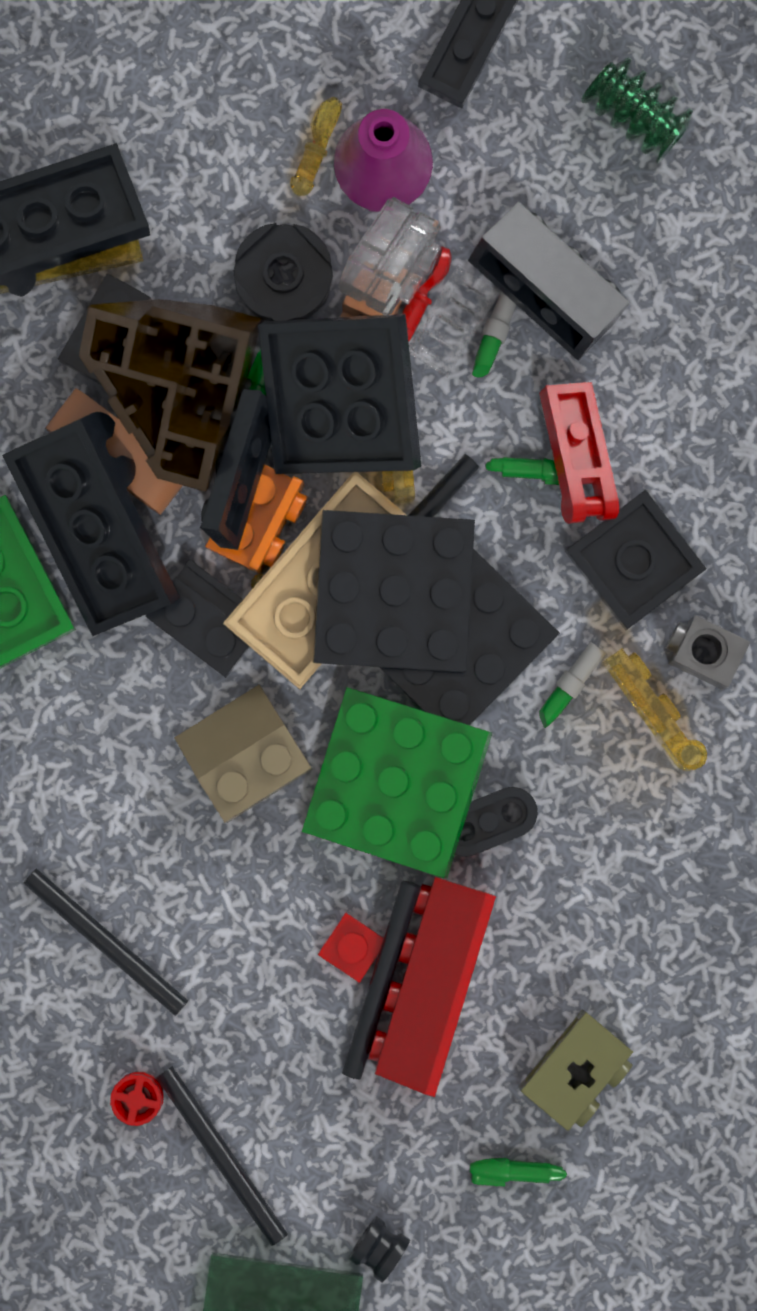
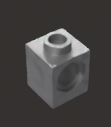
(729, 647)

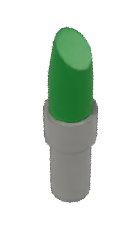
(493, 335)
(570, 684)

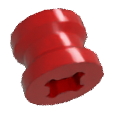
(134, 1107)

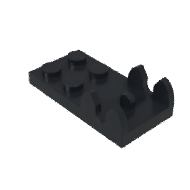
(66, 215)
(92, 522)

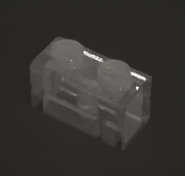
(390, 256)

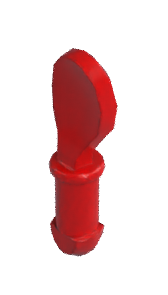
(417, 307)

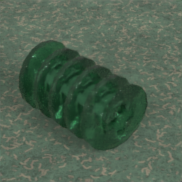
(638, 107)

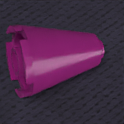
(382, 160)

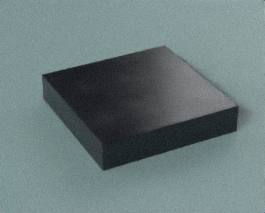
(635, 560)

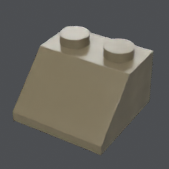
(242, 754)

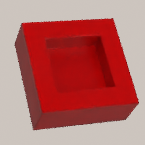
(352, 947)

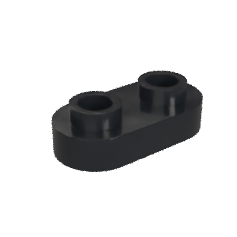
(489, 824)

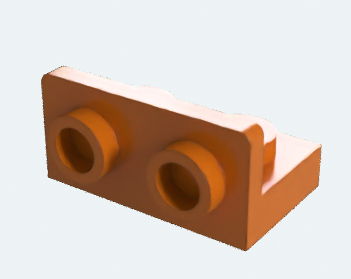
(275, 502)

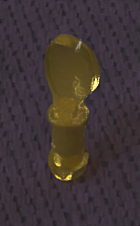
(322, 126)

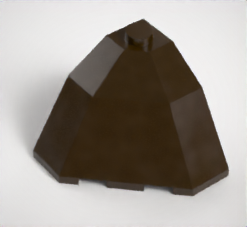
(172, 378)

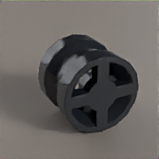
(379, 1249)

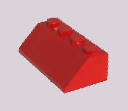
(433, 985)

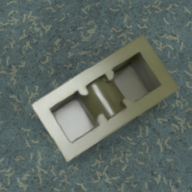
(549, 1079)

